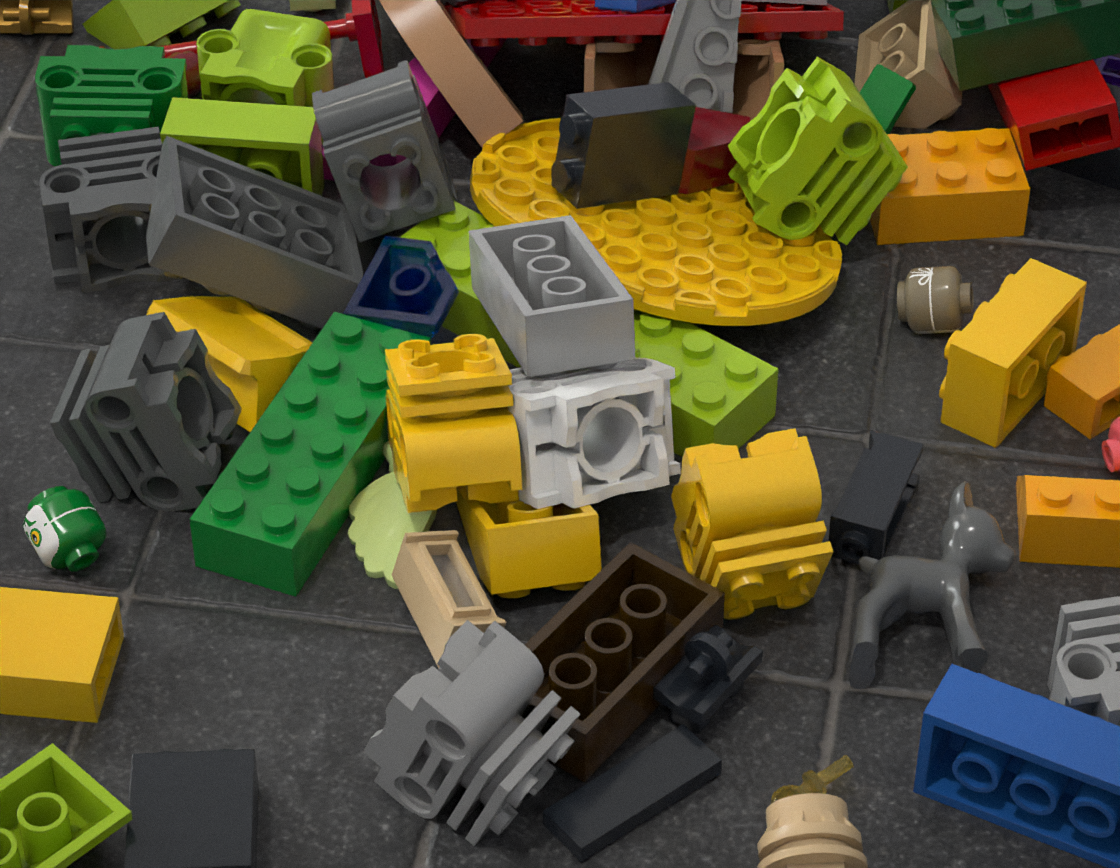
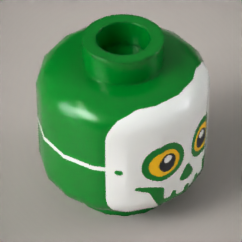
(64, 528)

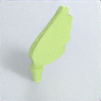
(381, 523)

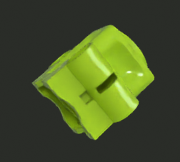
(266, 60)

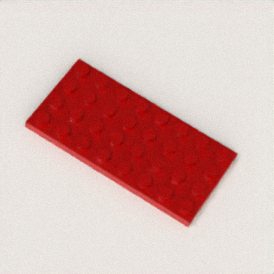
(582, 21)

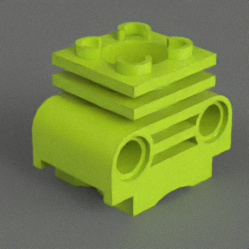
(815, 157)

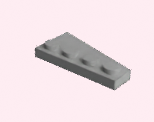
(701, 52)

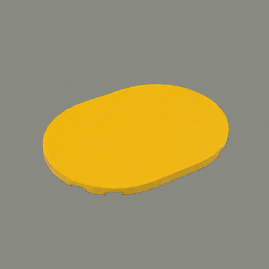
(675, 253)

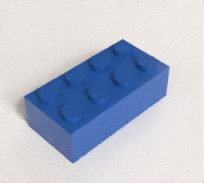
(1023, 764)

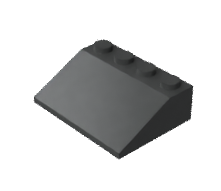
(251, 236)

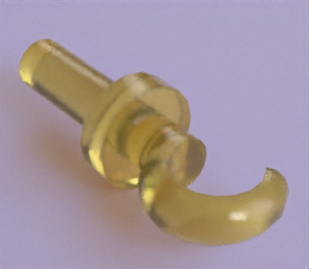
(815, 782)

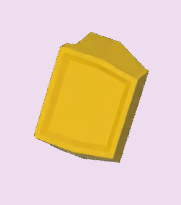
(243, 345)

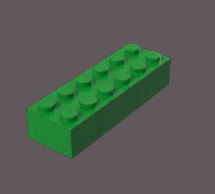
(301, 461)

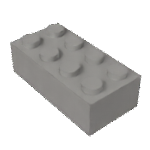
(552, 296)

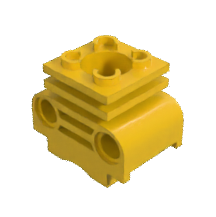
(452, 422)
(753, 522)

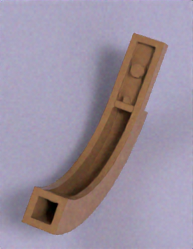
(454, 67)

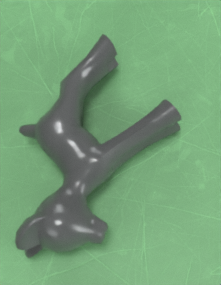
(921, 585)

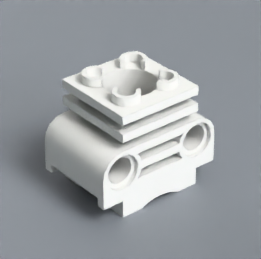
(594, 432)

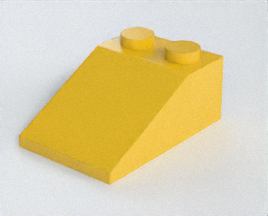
(529, 546)

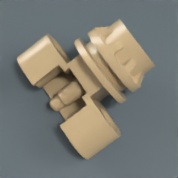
(810, 833)

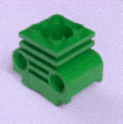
(105, 92)

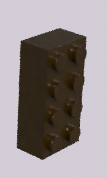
(615, 647)

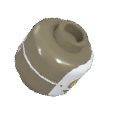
(934, 299)

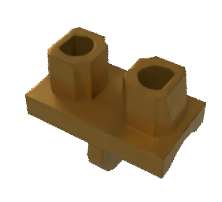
(36, 16)

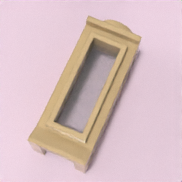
(440, 588)

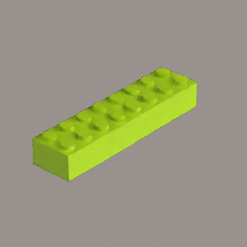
(717, 387)

